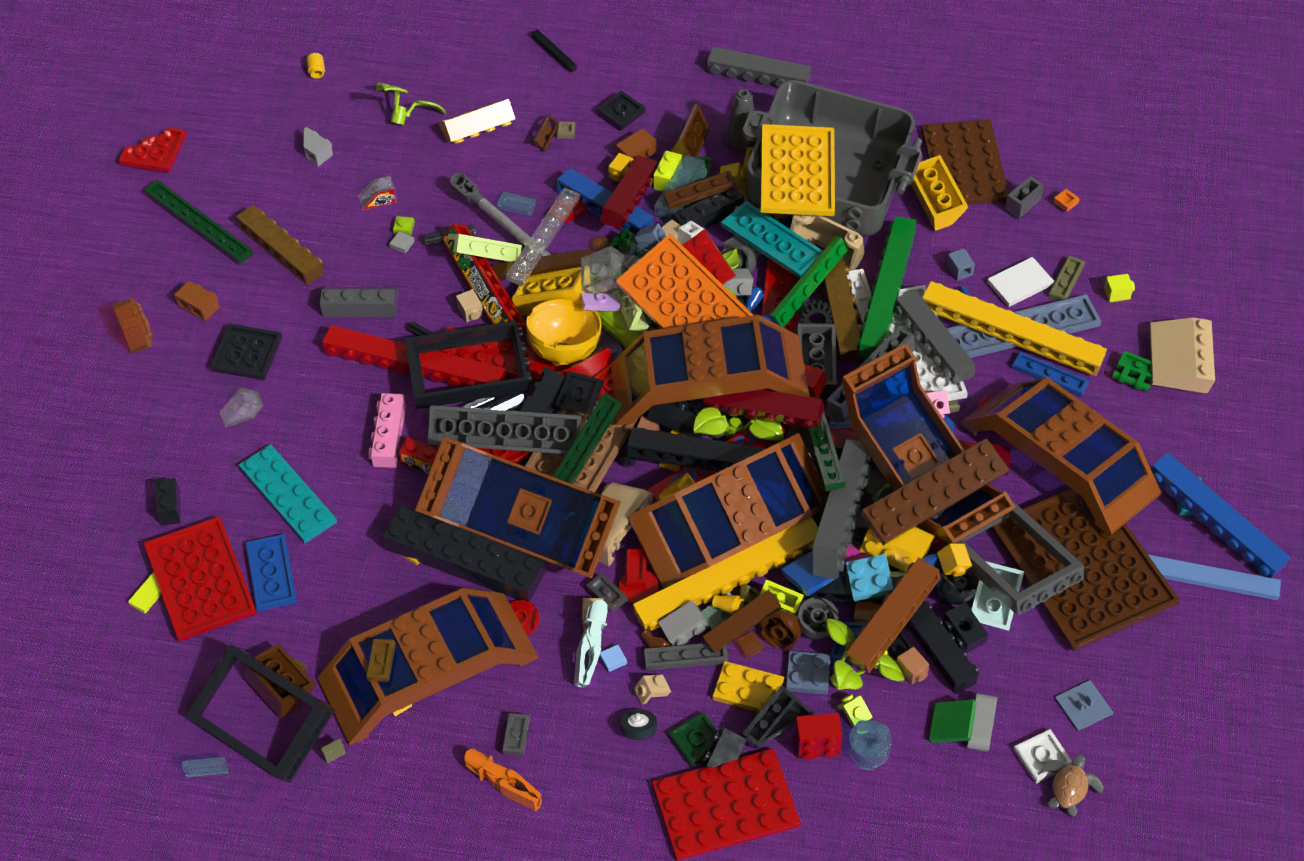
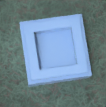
(613, 658)

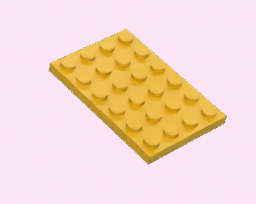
(797, 170)

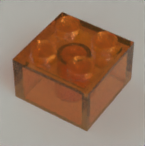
(133, 325)

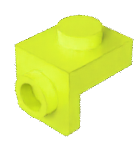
(855, 709)

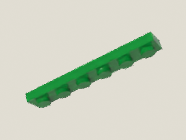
(809, 282)

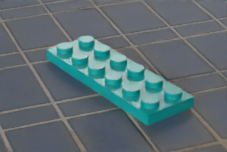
(772, 239)
(288, 493)

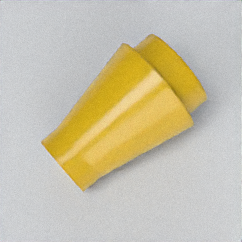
(729, 604)

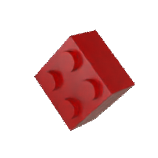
(818, 736)

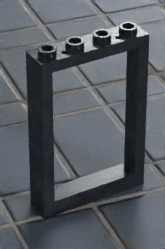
(463, 338)
(303, 740)

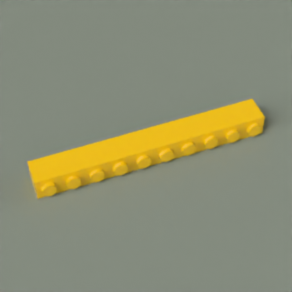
(1014, 328)
(728, 573)

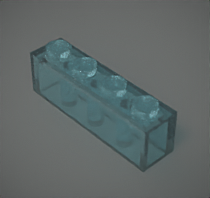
(688, 172)

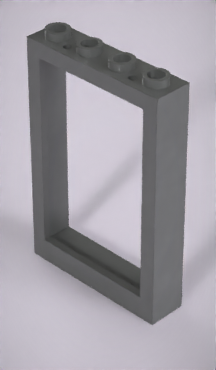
(1042, 590)

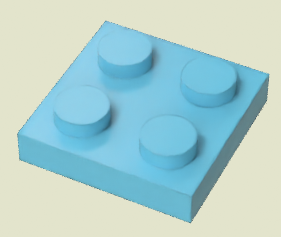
(869, 577)

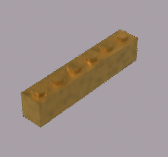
(280, 244)
(844, 315)

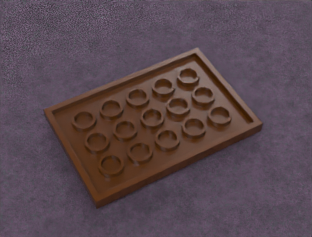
(971, 158)

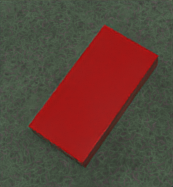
(636, 568)

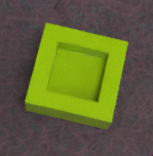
(404, 225)

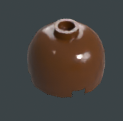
(781, 629)

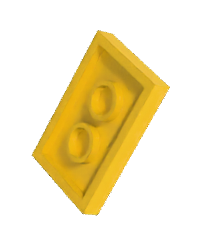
(745, 686)

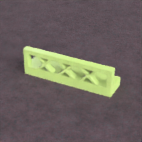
(485, 247)
(632, 312)

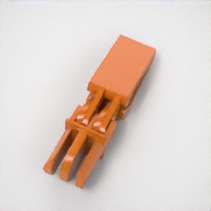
(503, 779)

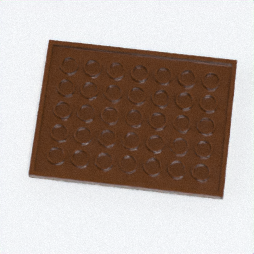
(1119, 576)

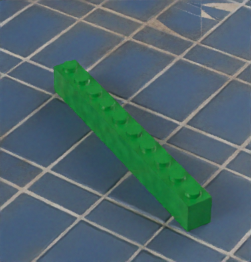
(887, 286)

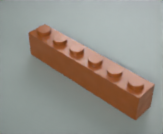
(892, 615)

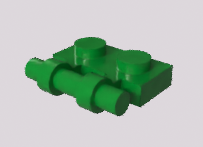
(1134, 365)

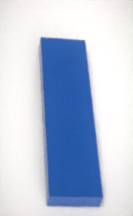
(1038, 369)

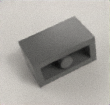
(1024, 197)

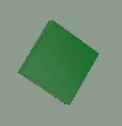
(953, 721)

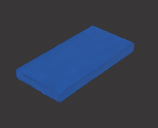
(271, 572)

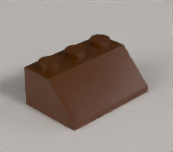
(691, 134)
(277, 697)

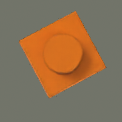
(1066, 200)

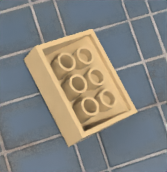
(1182, 354)

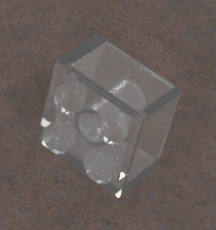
(601, 271)

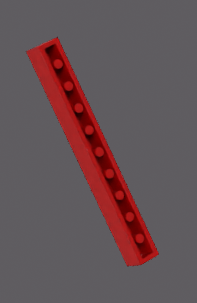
(394, 356)

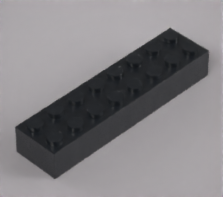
(464, 554)

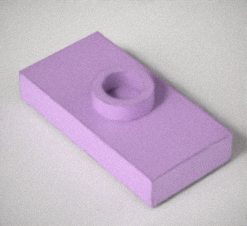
(600, 302)

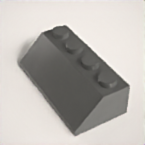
(359, 301)

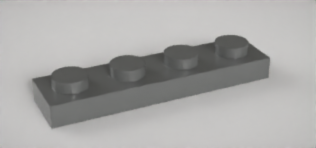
(683, 656)

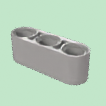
(983, 722)

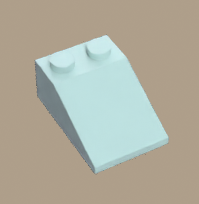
(988, 606)

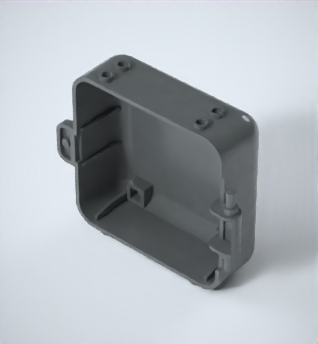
(869, 149)

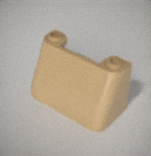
(824, 231)
(631, 500)

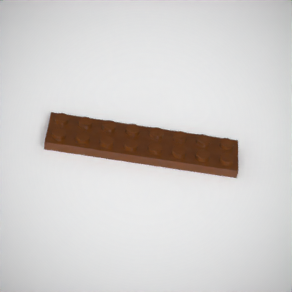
(934, 491)

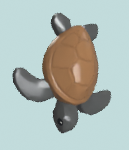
(1071, 783)

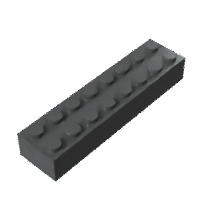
(505, 429)
(840, 512)

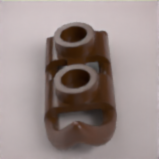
(545, 129)

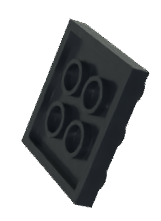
(246, 351)

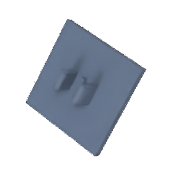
(1084, 705)

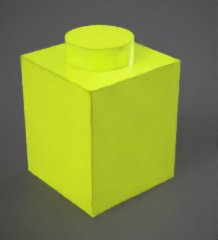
(1119, 287)

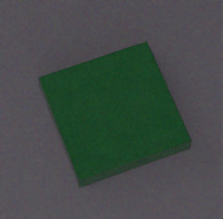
(693, 738)

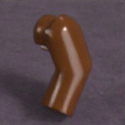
(654, 642)

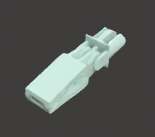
(590, 640)

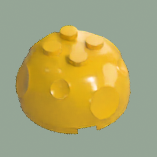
(563, 331)

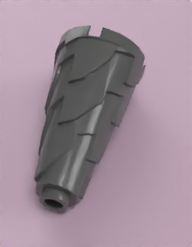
(740, 110)

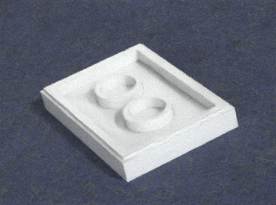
(1020, 281)

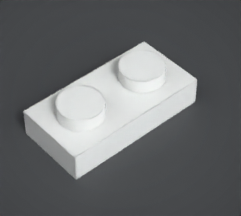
(859, 283)

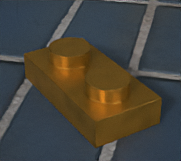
(381, 660)

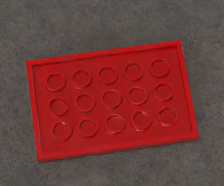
(200, 578)
(726, 804)

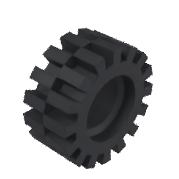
(815, 307)

